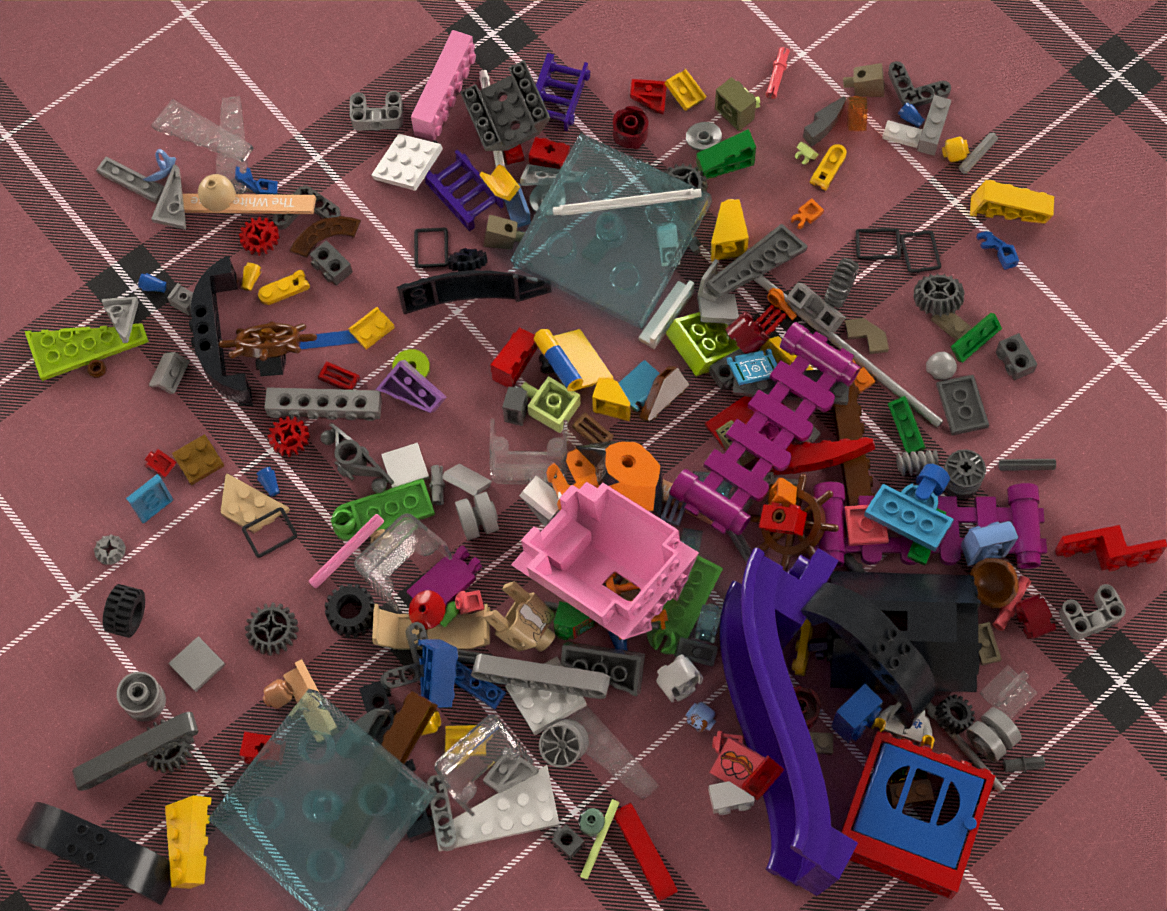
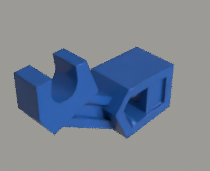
(247, 180)
(993, 242)

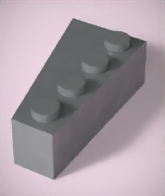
(622, 666)

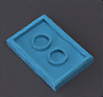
(150, 498)

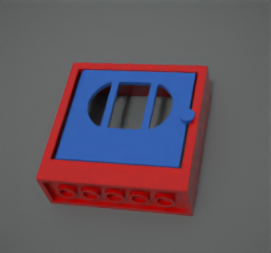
(925, 840)

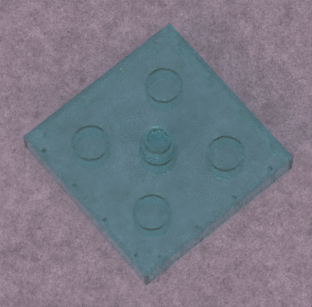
(613, 255)
(321, 805)

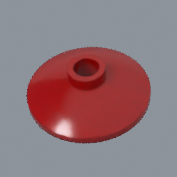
(434, 609)

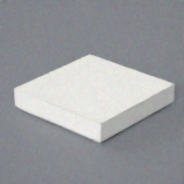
(405, 465)
(541, 497)

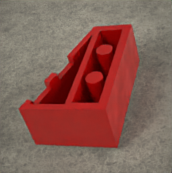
(513, 358)

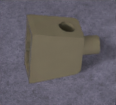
(867, 81)
(501, 233)

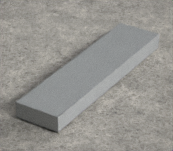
(130, 179)

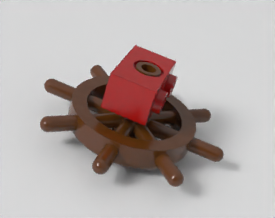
(790, 520)

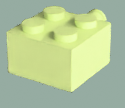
(552, 403)

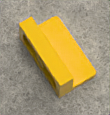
(501, 183)

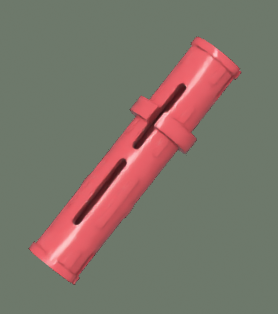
(779, 67)
(1009, 610)

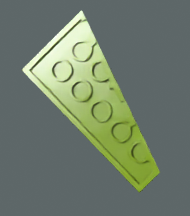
(75, 347)

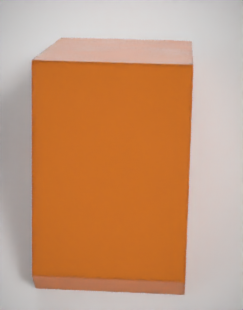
(783, 493)

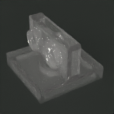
(1009, 692)

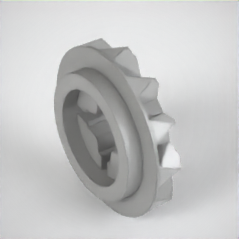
(114, 555)

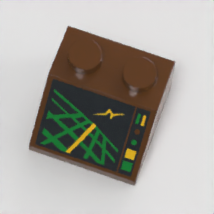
(919, 792)

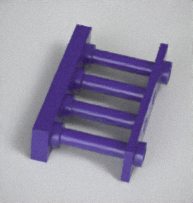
(544, 80)
(456, 206)

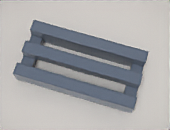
(666, 509)

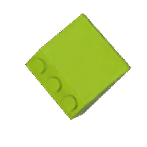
(700, 342)

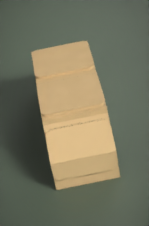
(463, 632)

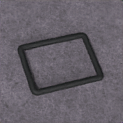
(416, 247)
(934, 247)
(879, 256)
(276, 546)

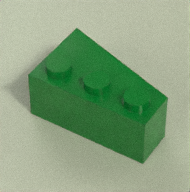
(727, 156)

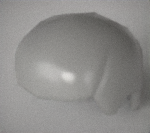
(941, 365)

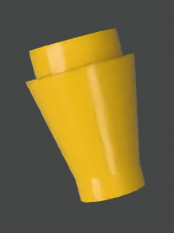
(250, 275)

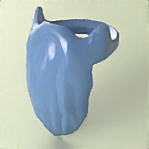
(165, 166)

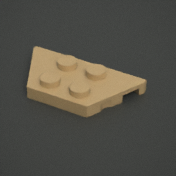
(245, 504)

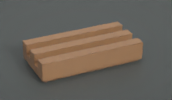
(609, 436)

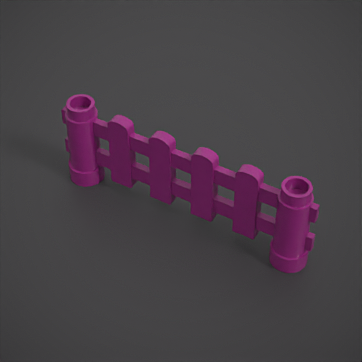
(729, 514)
(1023, 515)

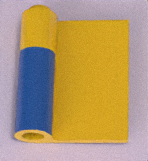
(572, 358)

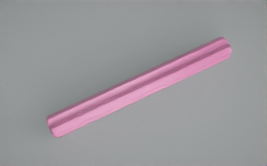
(372, 525)

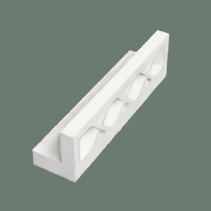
(666, 314)

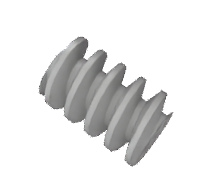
(915, 461)

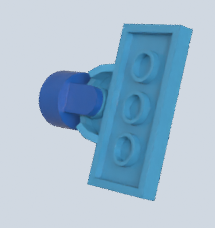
(914, 508)

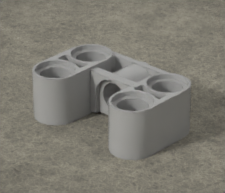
(376, 117)
(1097, 620)

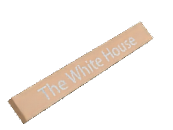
(257, 204)

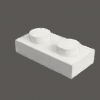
(902, 134)

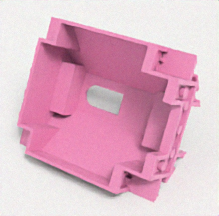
(603, 535)

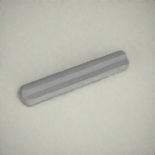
(978, 153)

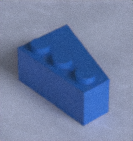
(439, 671)

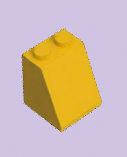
(730, 232)

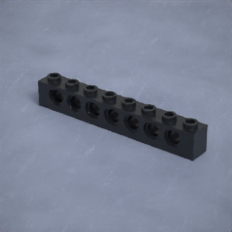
(370, 695)

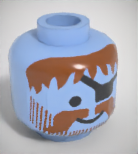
(700, 717)

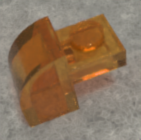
(857, 113)

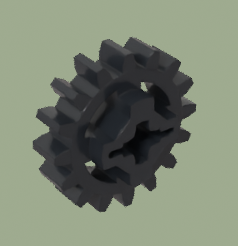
(467, 260)

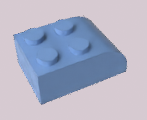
(988, 542)

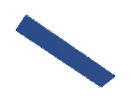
(330, 339)

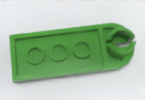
(389, 505)
(686, 610)

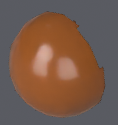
(995, 582)

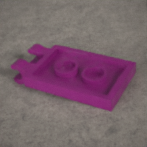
(448, 576)

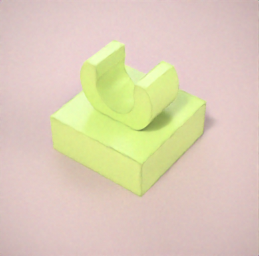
(808, 153)

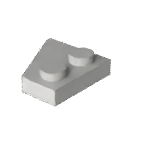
(509, 773)

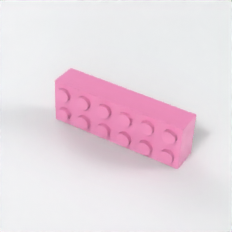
(443, 86)

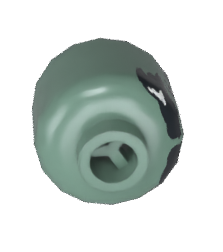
(586, 827)

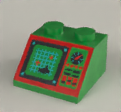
(571, 622)

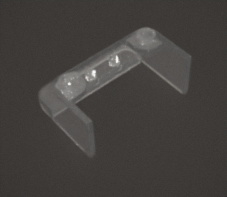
(523, 466)
(393, 549)
(475, 755)

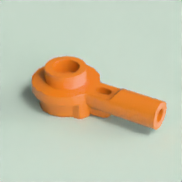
(777, 298)

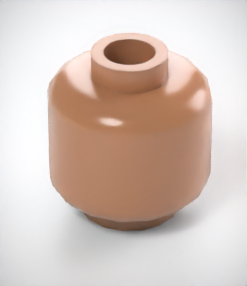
(278, 693)

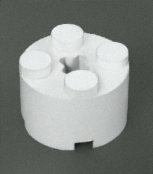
(678, 678)

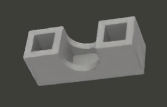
(934, 125)
(812, 303)

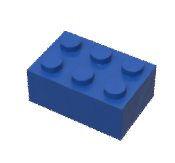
(857, 714)

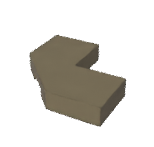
(863, 328)

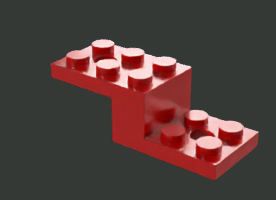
(1110, 548)

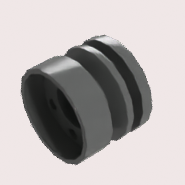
(964, 483)

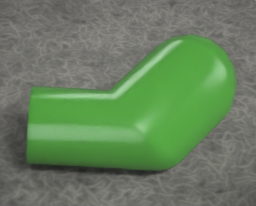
(450, 613)

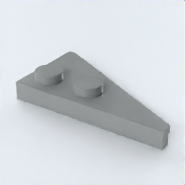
(538, 175)
(170, 205)
(122, 314)

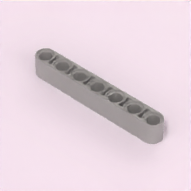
(540, 676)

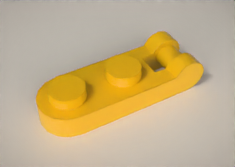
(829, 166)
(283, 288)
(800, 663)

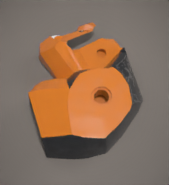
(618, 464)

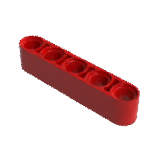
(645, 852)

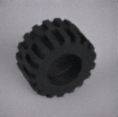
(343, 597)
(123, 610)

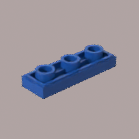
(485, 691)

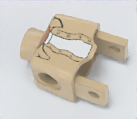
(525, 622)

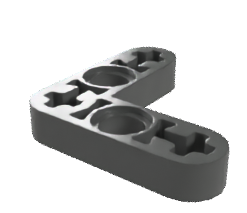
(910, 91)
(322, 212)
(416, 668)

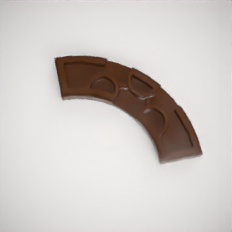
(324, 229)

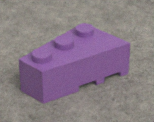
(410, 386)

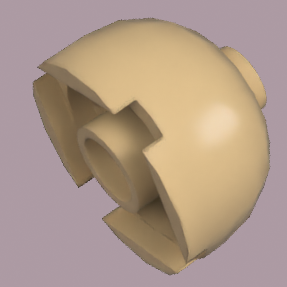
(216, 192)

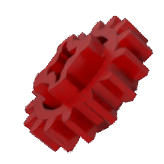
(250, 239)
(291, 443)

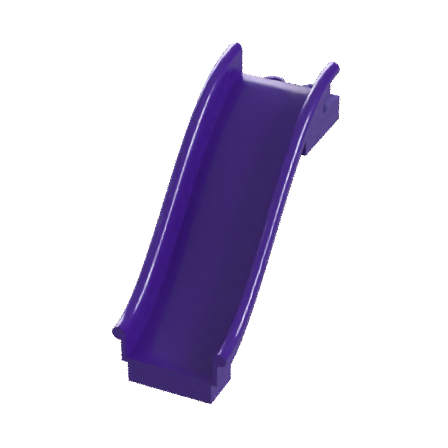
(754, 629)

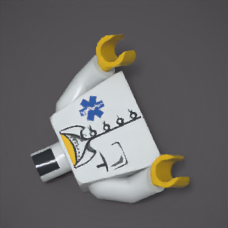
(919, 732)

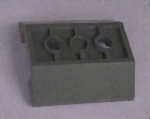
(495, 118)

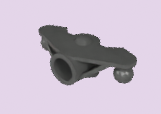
(345, 447)

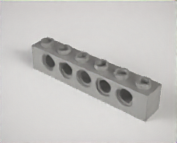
(315, 397)

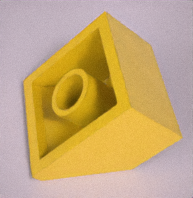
(610, 399)

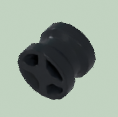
(545, 367)

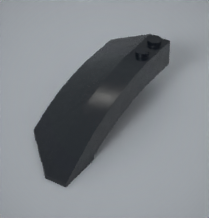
(467, 286)

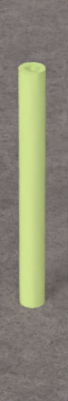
(599, 840)

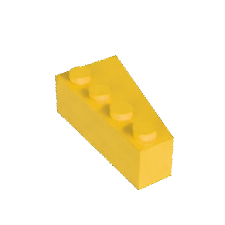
(1011, 202)
(187, 840)

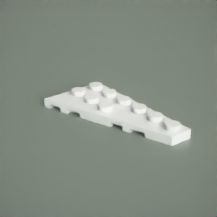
(513, 812)

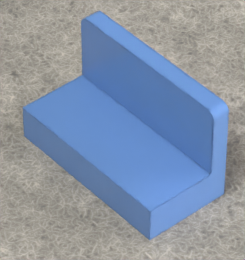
(518, 209)

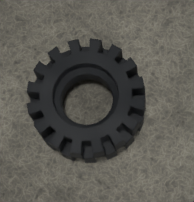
(961, 708)

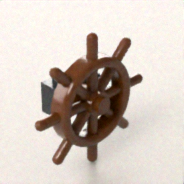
(268, 344)

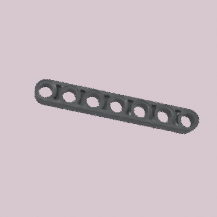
(135, 751)

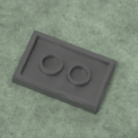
(962, 405)

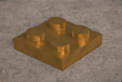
(198, 459)

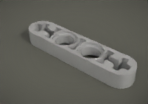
(443, 812)

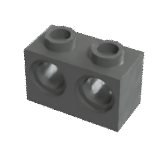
(333, 261)
(1020, 355)
(722, 367)
(515, 405)

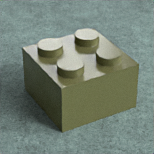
(735, 103)

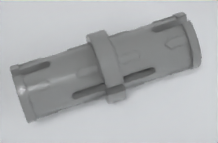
(437, 484)

